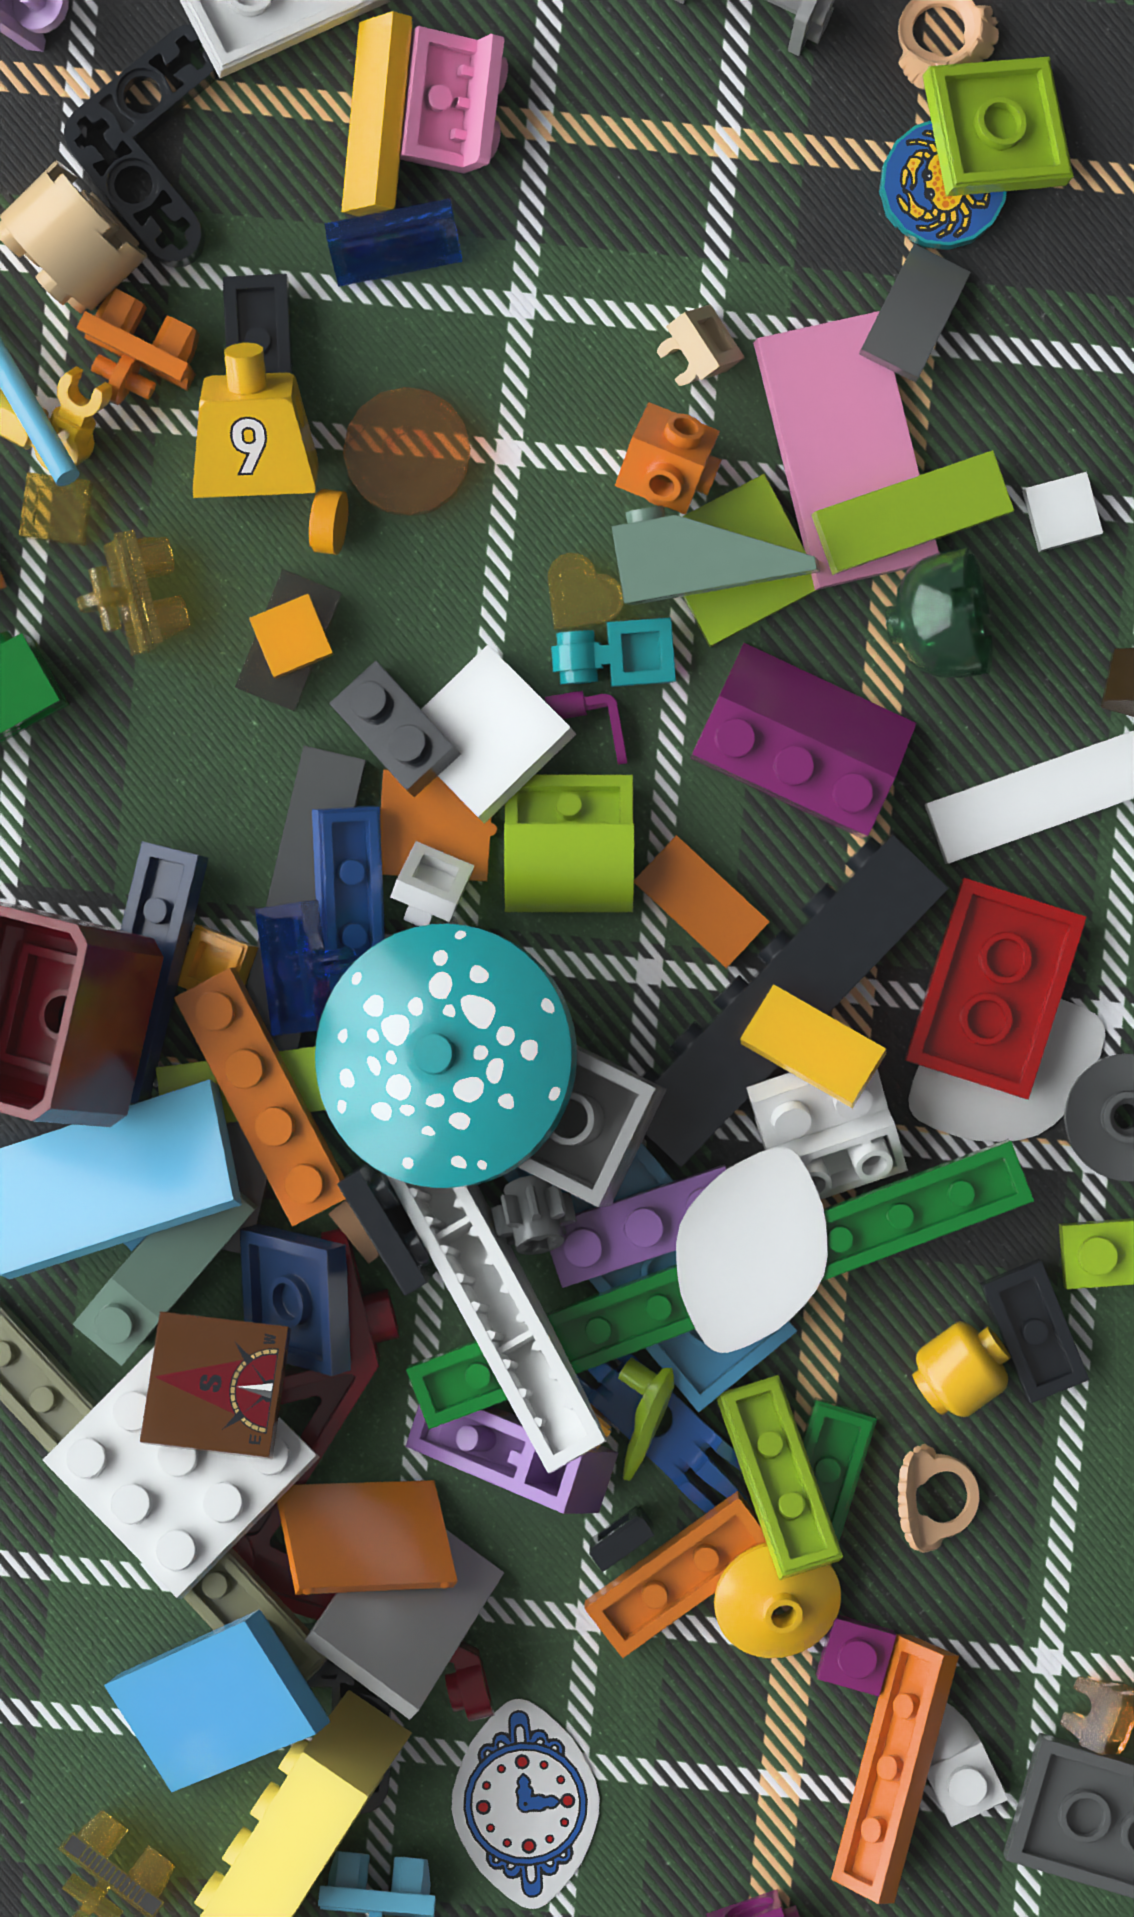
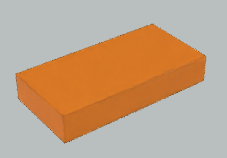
(701, 901)

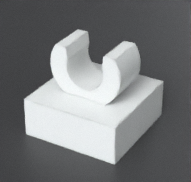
(431, 884)

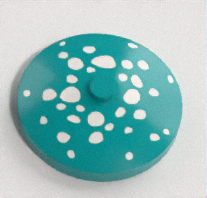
(446, 1056)

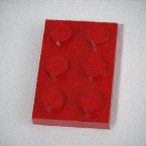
(995, 988)

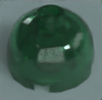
(942, 616)

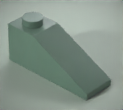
(685, 557)
(156, 1280)

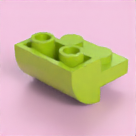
(570, 845)

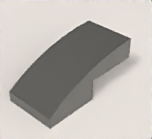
(914, 313)

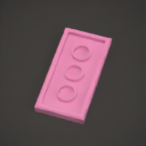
(836, 430)

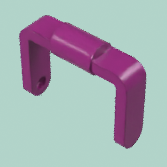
(576, 705)

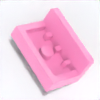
(452, 100)

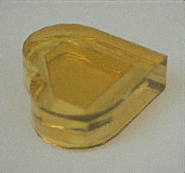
(581, 595)

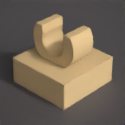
(703, 342)

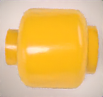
(962, 1369)

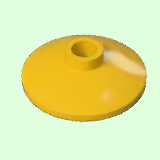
(752, 1591)

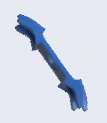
(675, 1449)

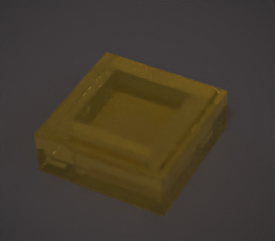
(55, 511)

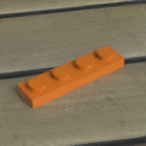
(262, 1095)
(894, 1769)

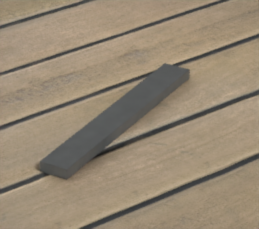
(321, 782)

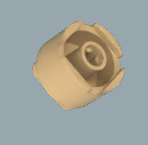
(71, 238)

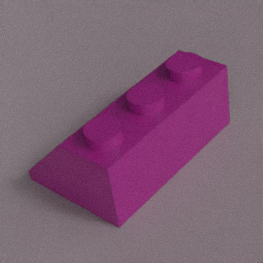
(804, 741)

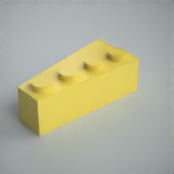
(306, 1815)

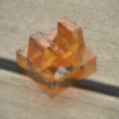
(1110, 1719)

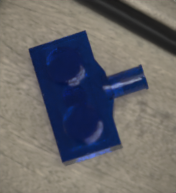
(297, 965)

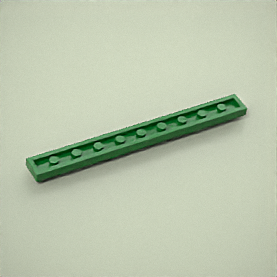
(653, 1308)

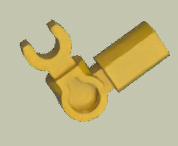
(71, 420)

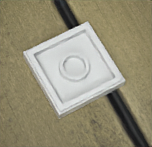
(498, 729)

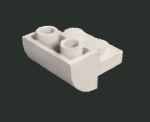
(835, 1142)

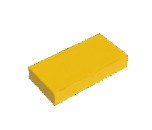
(813, 1046)

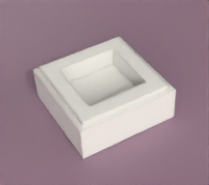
(1062, 512)

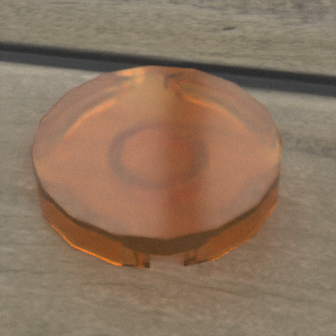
(407, 451)

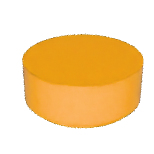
(328, 521)

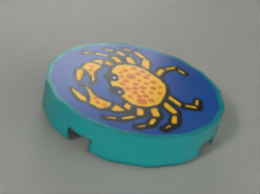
(917, 200)

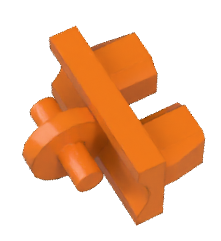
(114, 331)

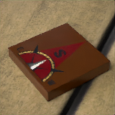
(215, 1385)

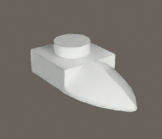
(962, 1771)

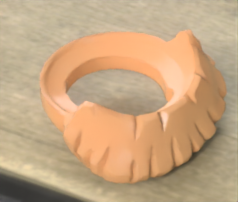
(979, 37)
(917, 1468)

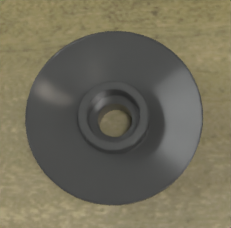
(1091, 1117)

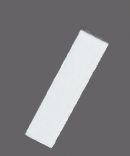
(1034, 798)

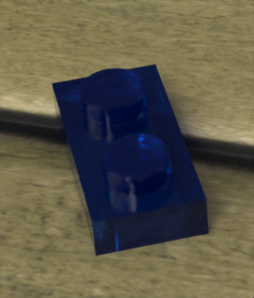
(393, 242)

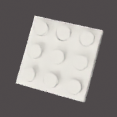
(170, 1503)

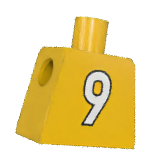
(252, 431)

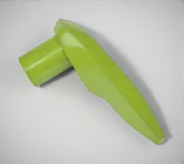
(650, 1411)

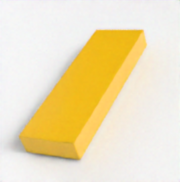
(377, 114)

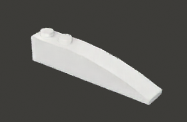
(504, 1319)

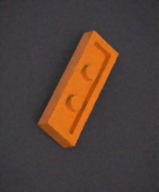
(674, 1576)

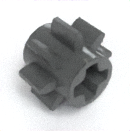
(533, 1215)

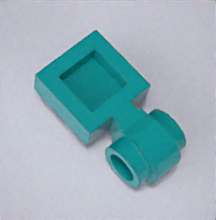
(636, 652)

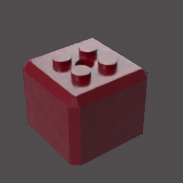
(91, 1060)

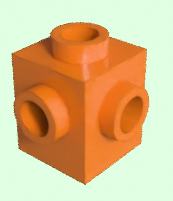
(669, 459)

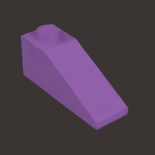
(500, 1452)

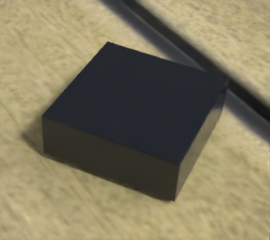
(621, 1538)

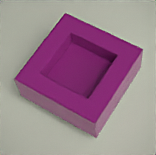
(856, 1655)

